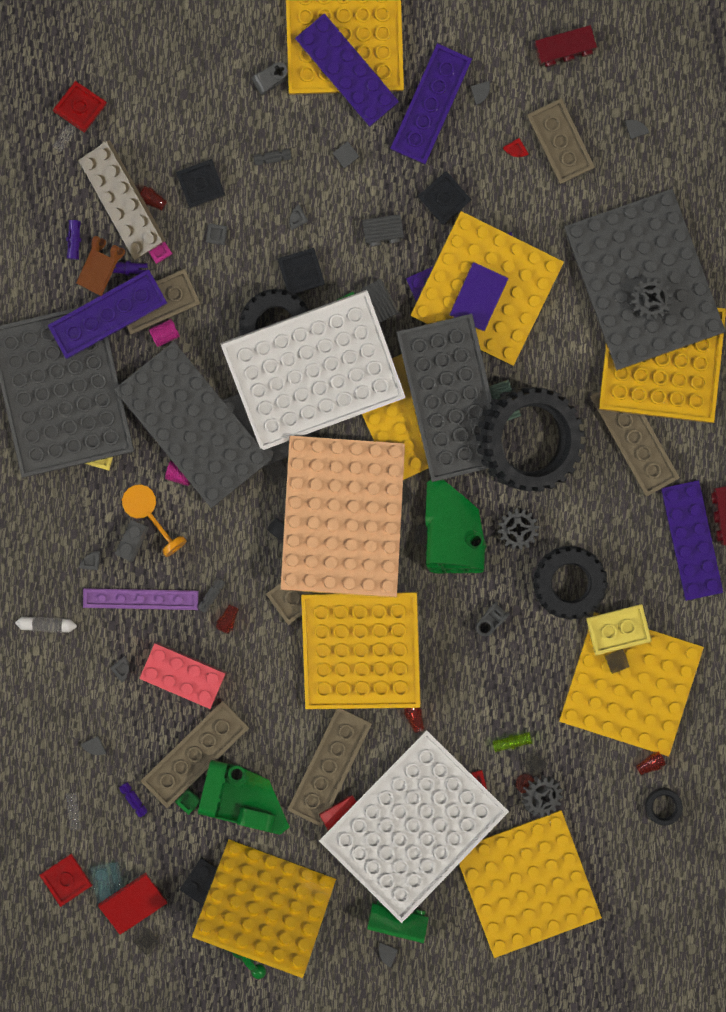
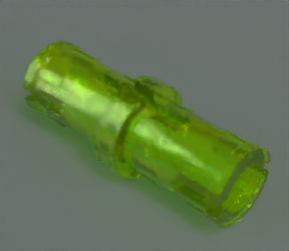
(512, 742)

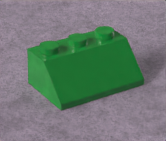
(384, 922)

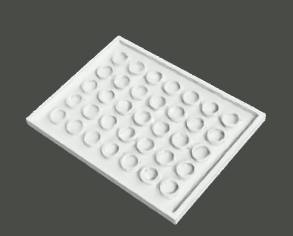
(313, 370)
(413, 826)

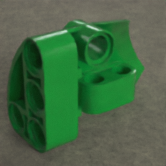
(451, 530)
(242, 801)

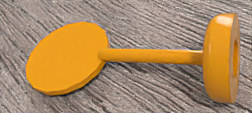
(139, 503)

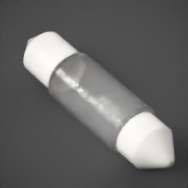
(46, 624)

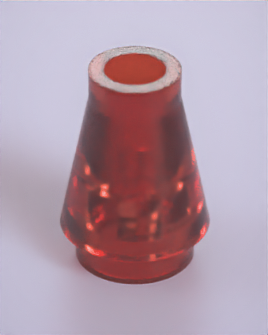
(152, 198)
(227, 619)
(415, 718)
(652, 763)

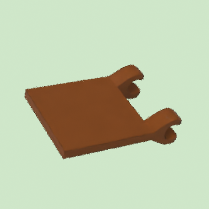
(99, 266)

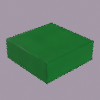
(188, 801)

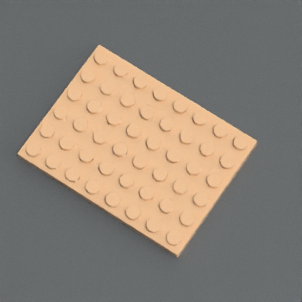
(342, 516)

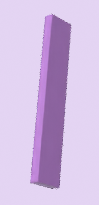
(140, 599)

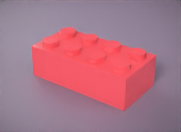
(183, 675)

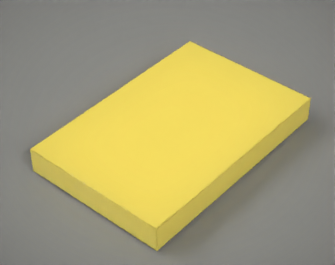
(618, 629)

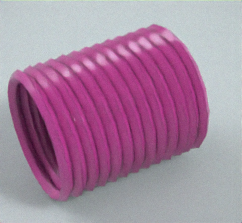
(164, 332)
(175, 475)

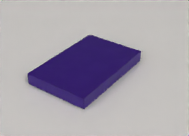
(479, 295)

